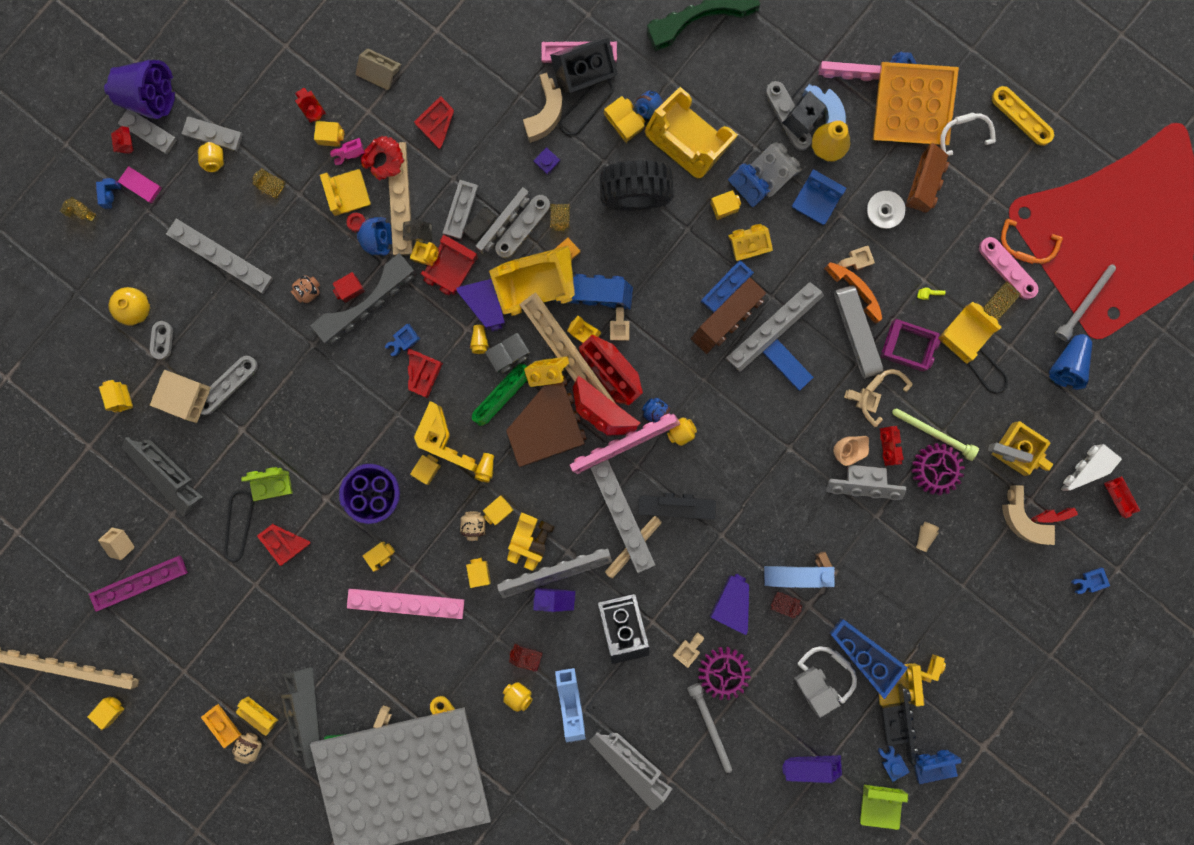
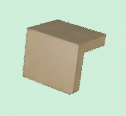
(116, 543)

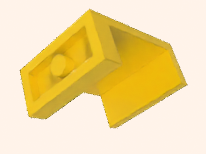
(969, 332)

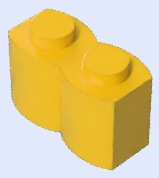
(624, 119)
(115, 396)

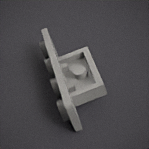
(866, 482)

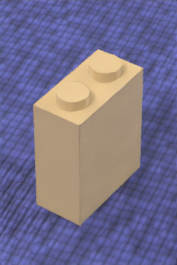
(180, 396)

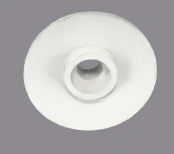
(889, 201)

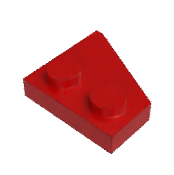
(435, 121)
(422, 373)
(282, 543)

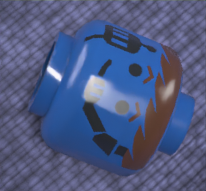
(648, 103)
(655, 409)

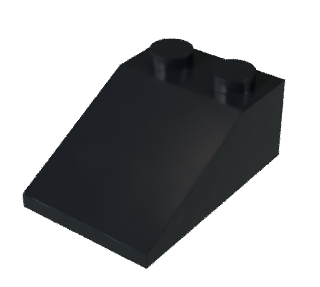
(584, 65)
(623, 629)

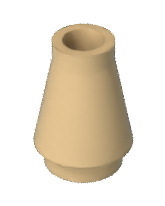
(927, 535)

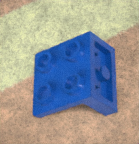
(818, 197)
(936, 766)

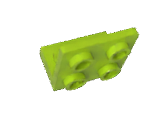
(269, 484)
(882, 806)

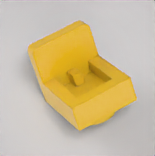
(424, 253)
(582, 330)
(935, 667)

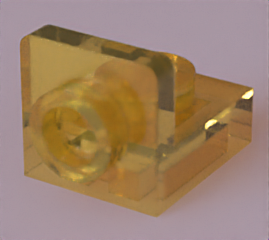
(268, 183)
(75, 206)
(560, 216)

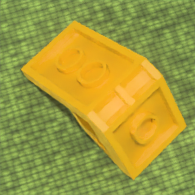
(434, 425)

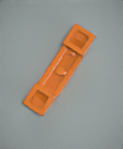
(872, 310)

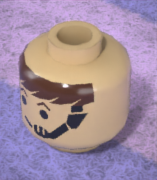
(472, 525)
(246, 748)

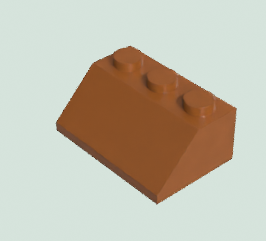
(928, 179)

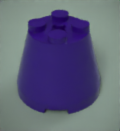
(142, 88)
(357, 490)

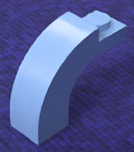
(834, 108)
(799, 576)
(570, 705)

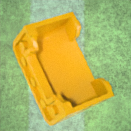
(687, 135)
(542, 273)

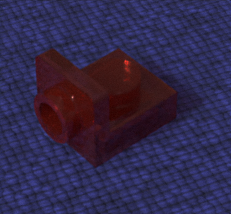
(786, 605)

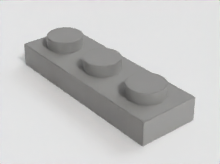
(148, 131)
(212, 133)
(460, 209)

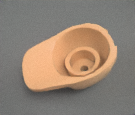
(851, 449)

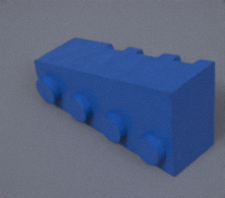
(602, 290)
(873, 661)

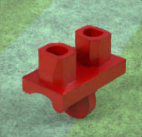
(309, 105)

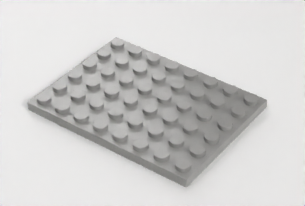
(401, 781)

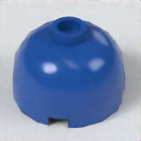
(375, 236)

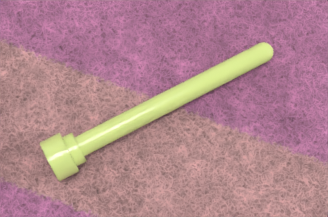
(968, 451)

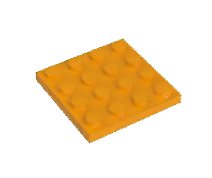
(914, 102)

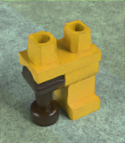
(525, 545)

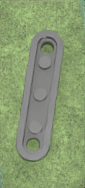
(782, 106)
(522, 226)
(229, 383)

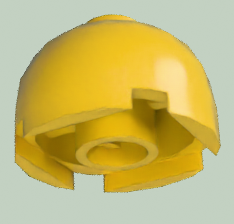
(129, 306)

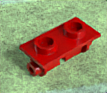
(891, 454)
(1122, 497)

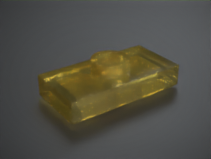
(1001, 301)

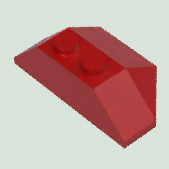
(612, 370)
(602, 411)

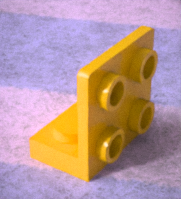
(345, 192)
(910, 680)

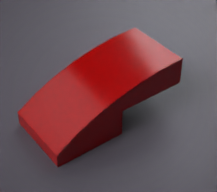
(1051, 516)

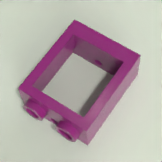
(889, 345)

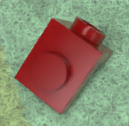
(122, 140)

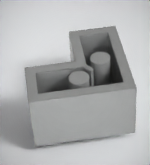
(818, 695)

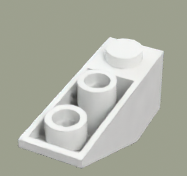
(1097, 464)

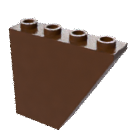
(546, 426)

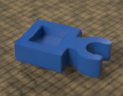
(405, 339)
(1093, 580)
(893, 765)

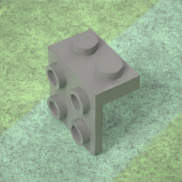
(776, 167)

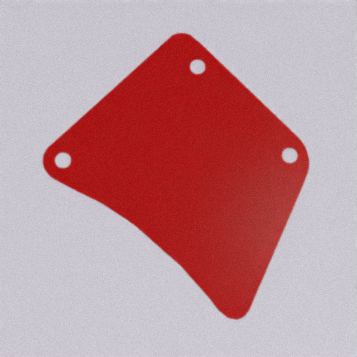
(1121, 216)

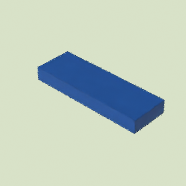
(727, 286)
(787, 364)

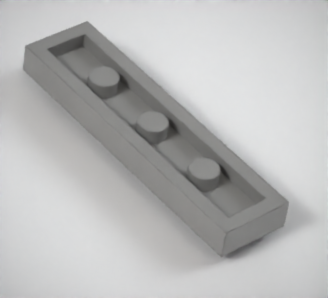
(499, 225)

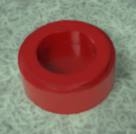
(355, 221)

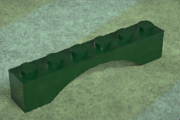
(665, 31)

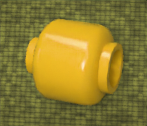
(210, 157)
(682, 433)
(517, 697)

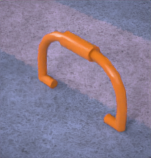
(1025, 257)

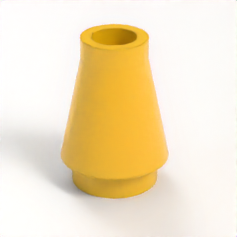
(479, 340)
(484, 470)

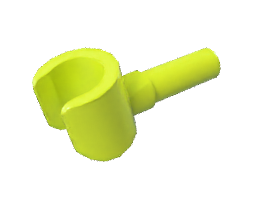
(925, 292)

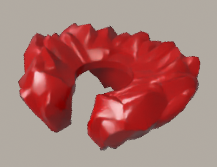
(393, 153)

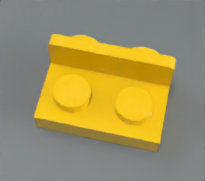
(750, 242)
(546, 371)
(256, 715)

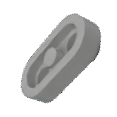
(159, 340)

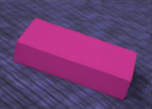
(139, 184)

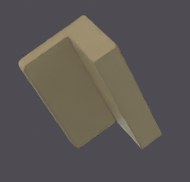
(377, 68)

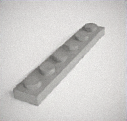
(219, 256)
(775, 326)
(623, 516)
(560, 571)

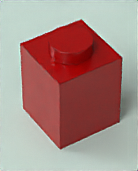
(348, 287)

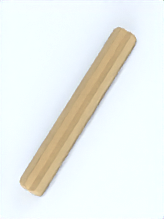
(624, 557)

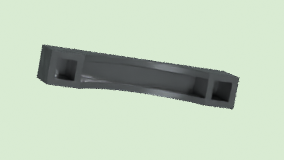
(333, 325)

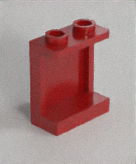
(451, 266)

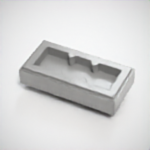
(1010, 454)

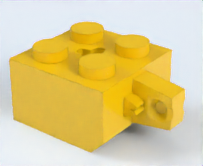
(1031, 442)

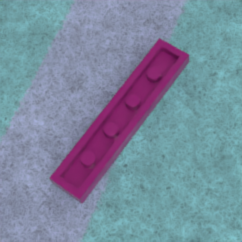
(138, 583)

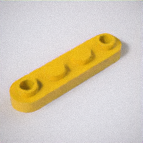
(1022, 116)

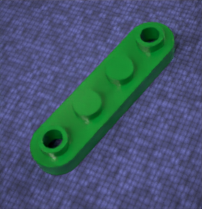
(500, 395)

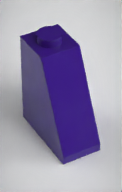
(484, 303)
(554, 600)
(733, 604)
(813, 768)

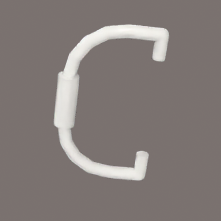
(966, 118)
(840, 659)

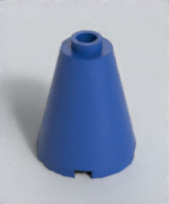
(1073, 363)

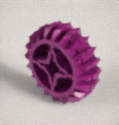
(939, 461)
(723, 682)

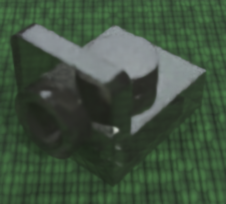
(418, 231)

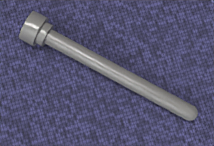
(1065, 332)
(696, 692)

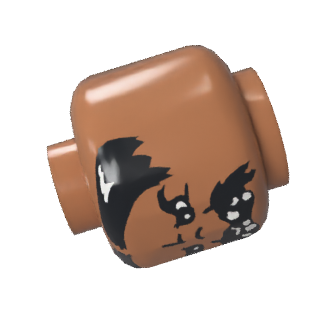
(305, 289)

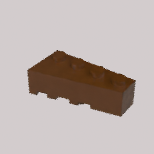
(727, 316)

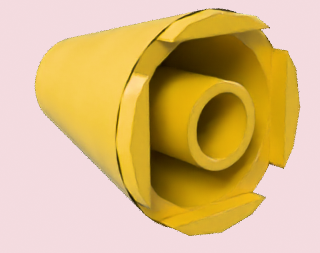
(831, 141)

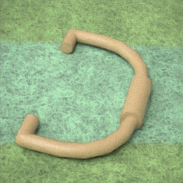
(873, 385)

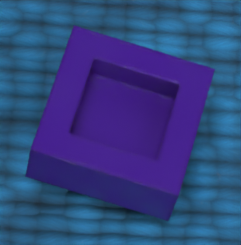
(547, 161)

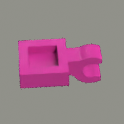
(349, 150)

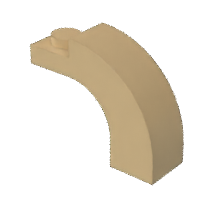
(544, 122)
(1021, 524)

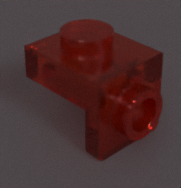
(525, 657)

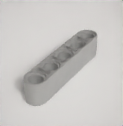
(858, 331)

